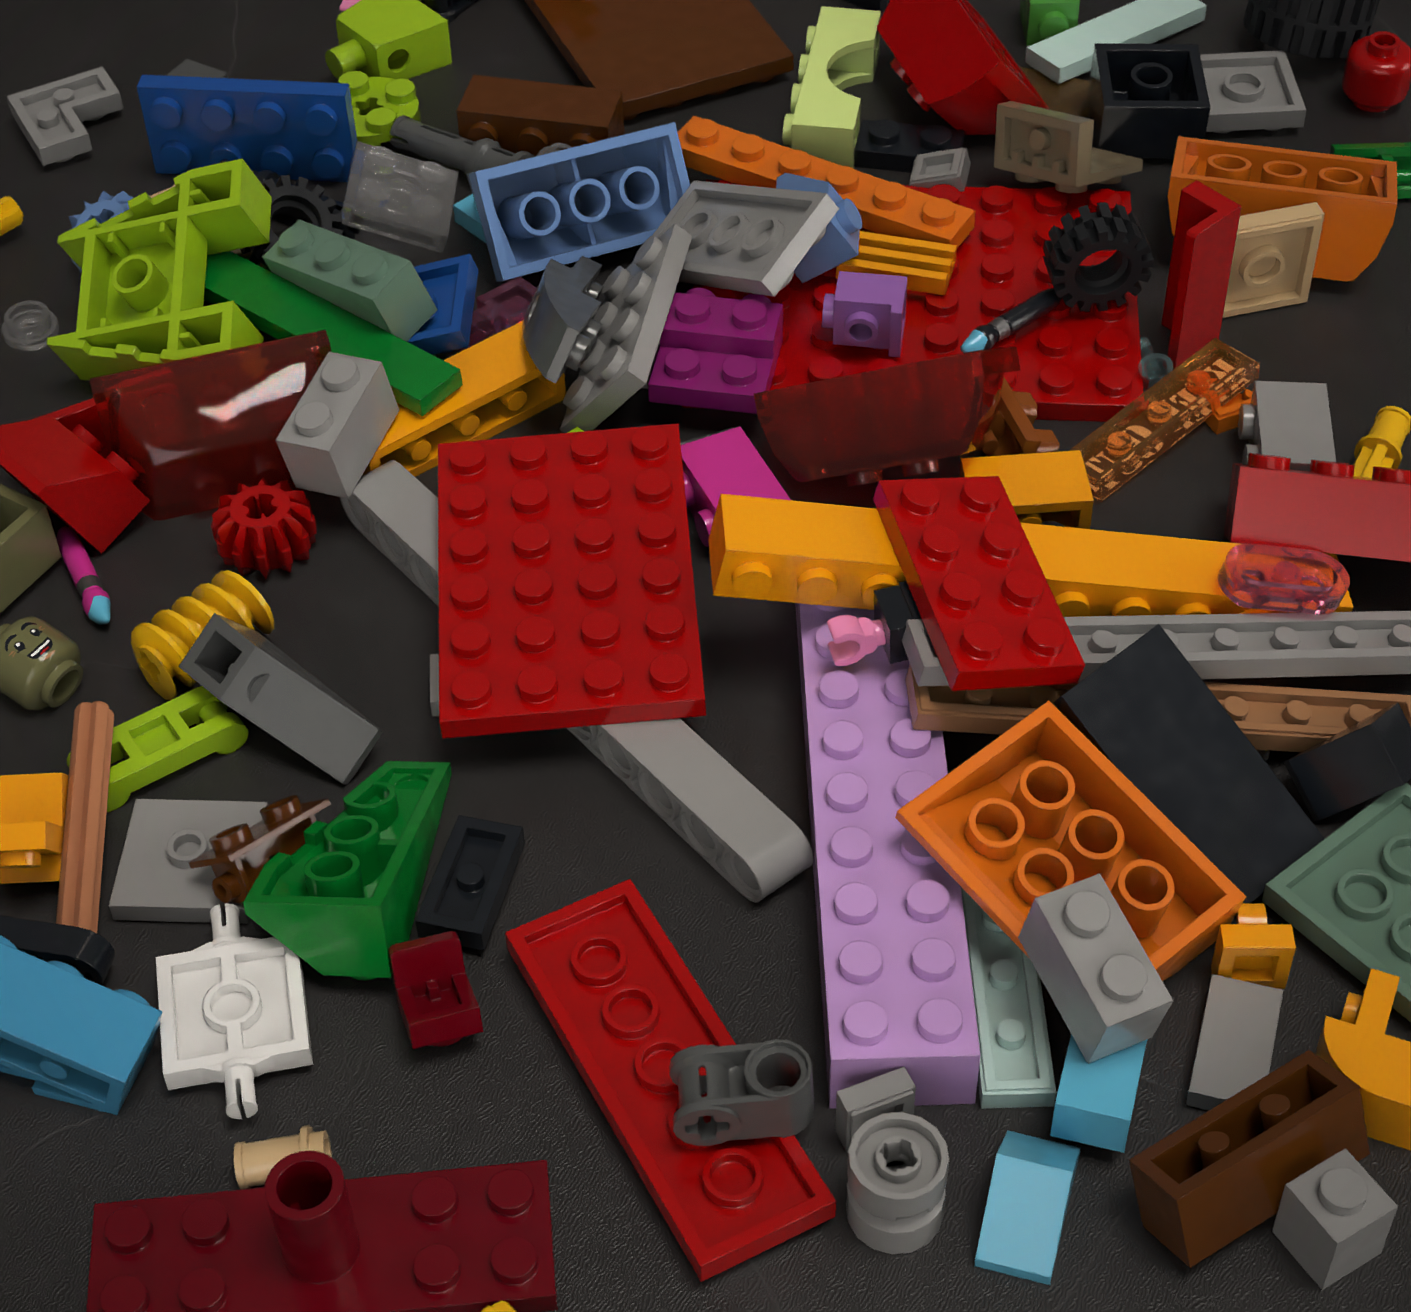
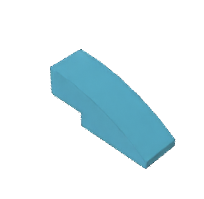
(1097, 1097)

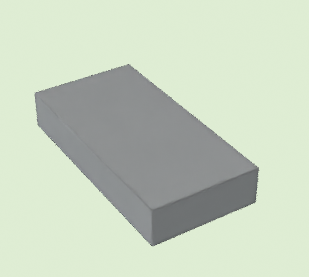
(1233, 1040)

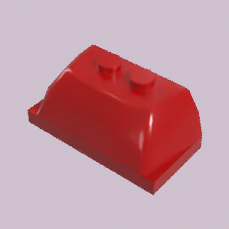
(954, 62)

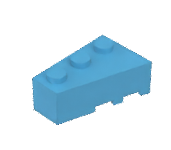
(71, 1032)

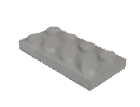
(747, 234)
(632, 326)

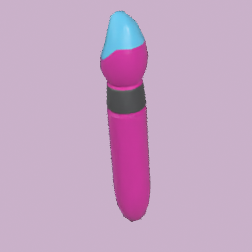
(95, 600)

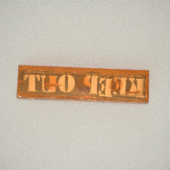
(1164, 415)

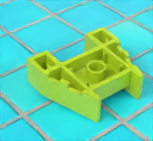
(149, 272)

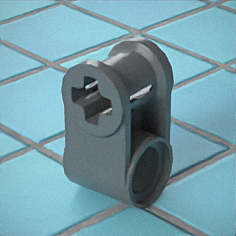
(739, 1091)

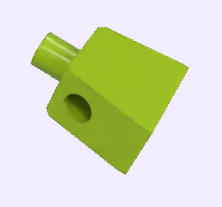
(390, 40)

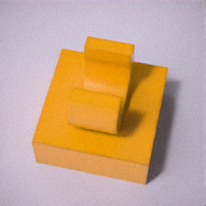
(1254, 949)

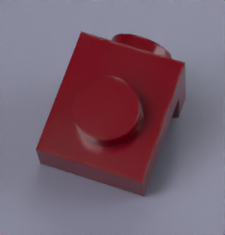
(434, 990)

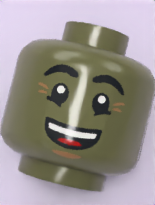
(38, 664)

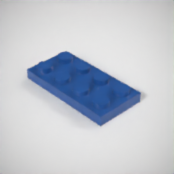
(268, 123)

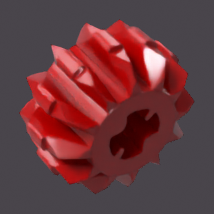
(264, 527)

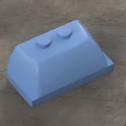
(579, 200)

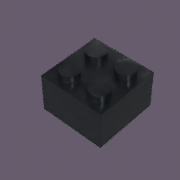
(1147, 98)

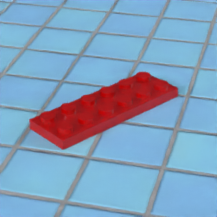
(622, 1014)

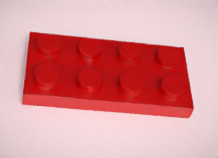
(977, 583)

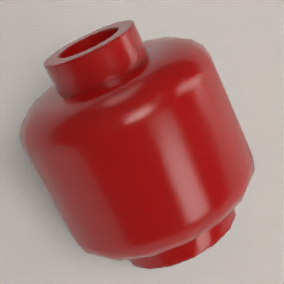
(1377, 71)

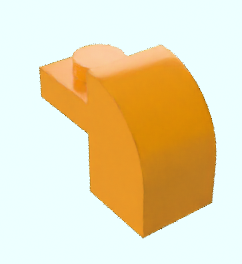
(32, 826)
(1373, 1059)

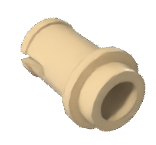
(256, 1159)

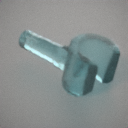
(1152, 364)

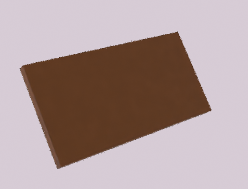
(664, 47)

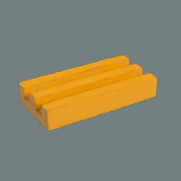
(924, 262)

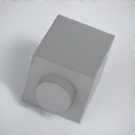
(1334, 1218)

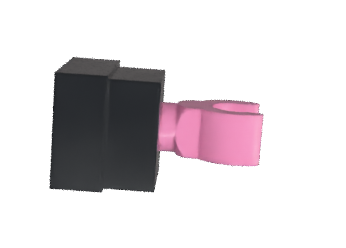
(861, 636)

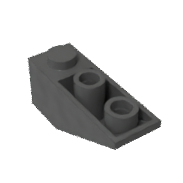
(280, 697)

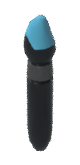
(1010, 322)

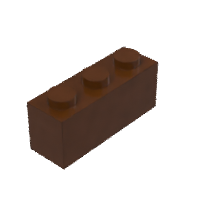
(538, 114)
(1234, 1160)

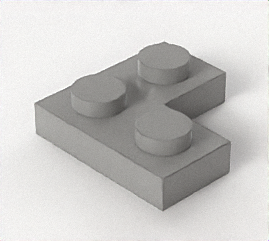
(54, 113)

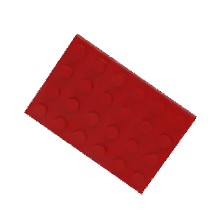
(565, 582)

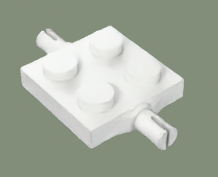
(232, 1012)

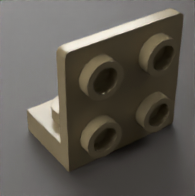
(1055, 149)

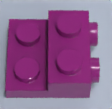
(717, 351)

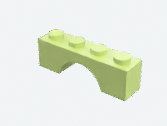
(837, 56)

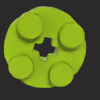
(378, 104)

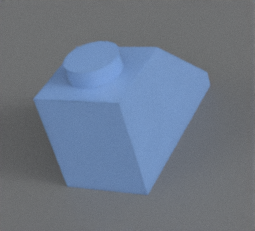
(841, 233)

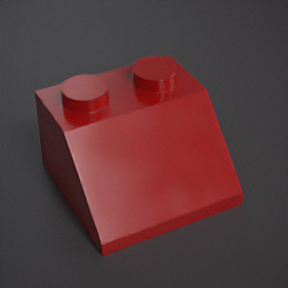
(72, 477)

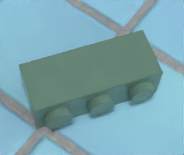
(353, 277)

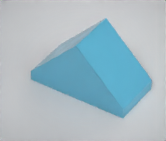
(1026, 1207)

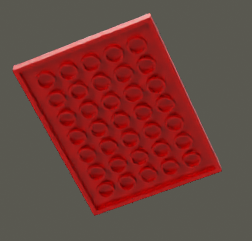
(1069, 359)

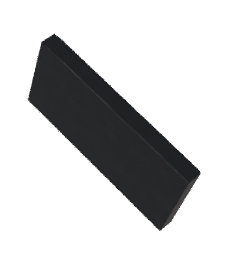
(1191, 761)

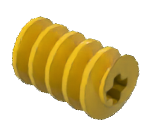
(171, 634)

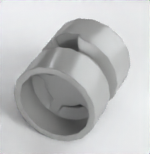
(896, 1182)

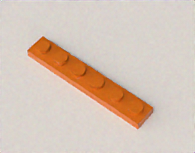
(883, 204)

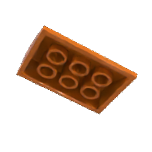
(1055, 810)

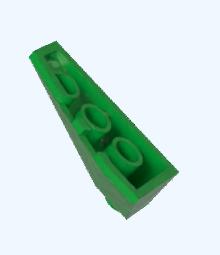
(357, 876)

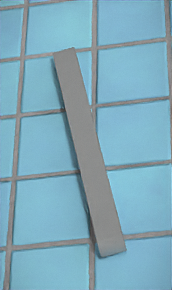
(657, 759)

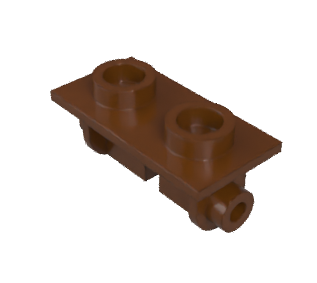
(243, 851)

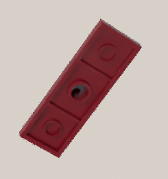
(333, 1243)

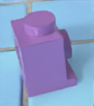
(867, 311)

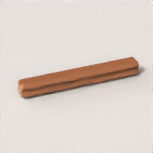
(85, 816)

